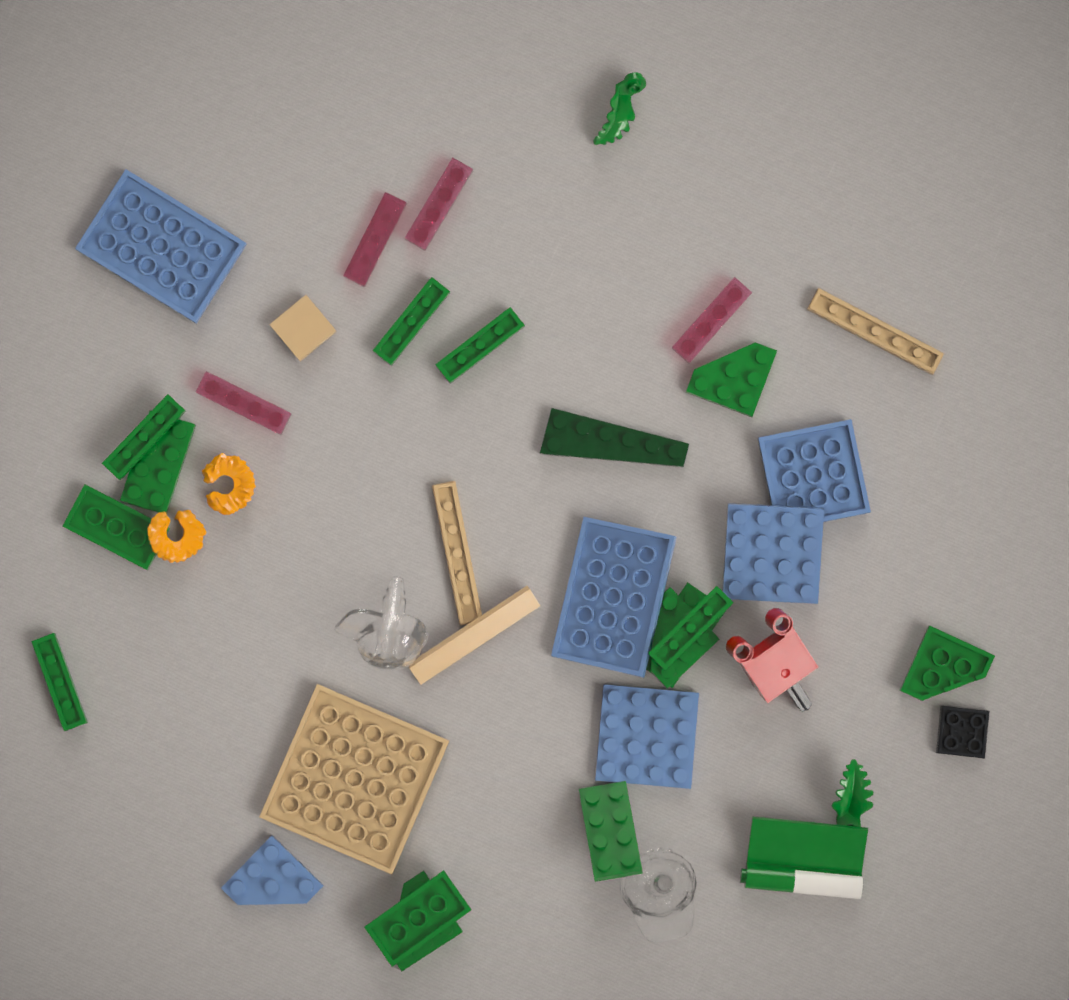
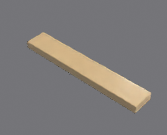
(875, 331)
(457, 552)
(474, 635)

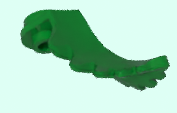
(621, 109)
(853, 796)

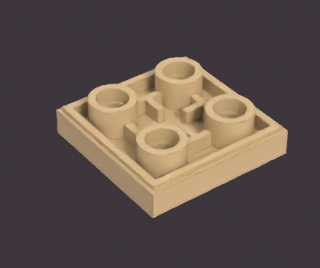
(303, 328)

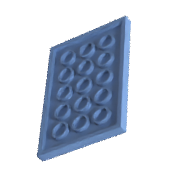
(161, 246)
(613, 596)

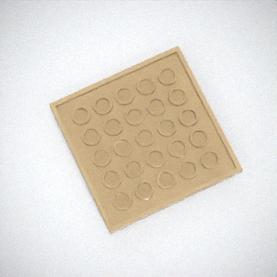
(354, 779)

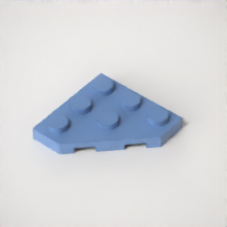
(272, 878)

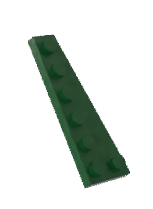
(594, 439)

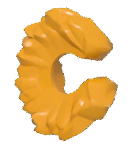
(243, 483)
(184, 548)

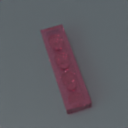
(438, 204)
(375, 239)
(711, 320)
(243, 403)

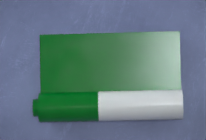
(805, 858)

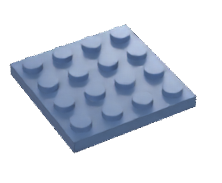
(816, 470)
(773, 553)
(647, 736)

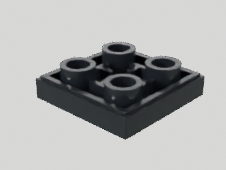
(962, 732)

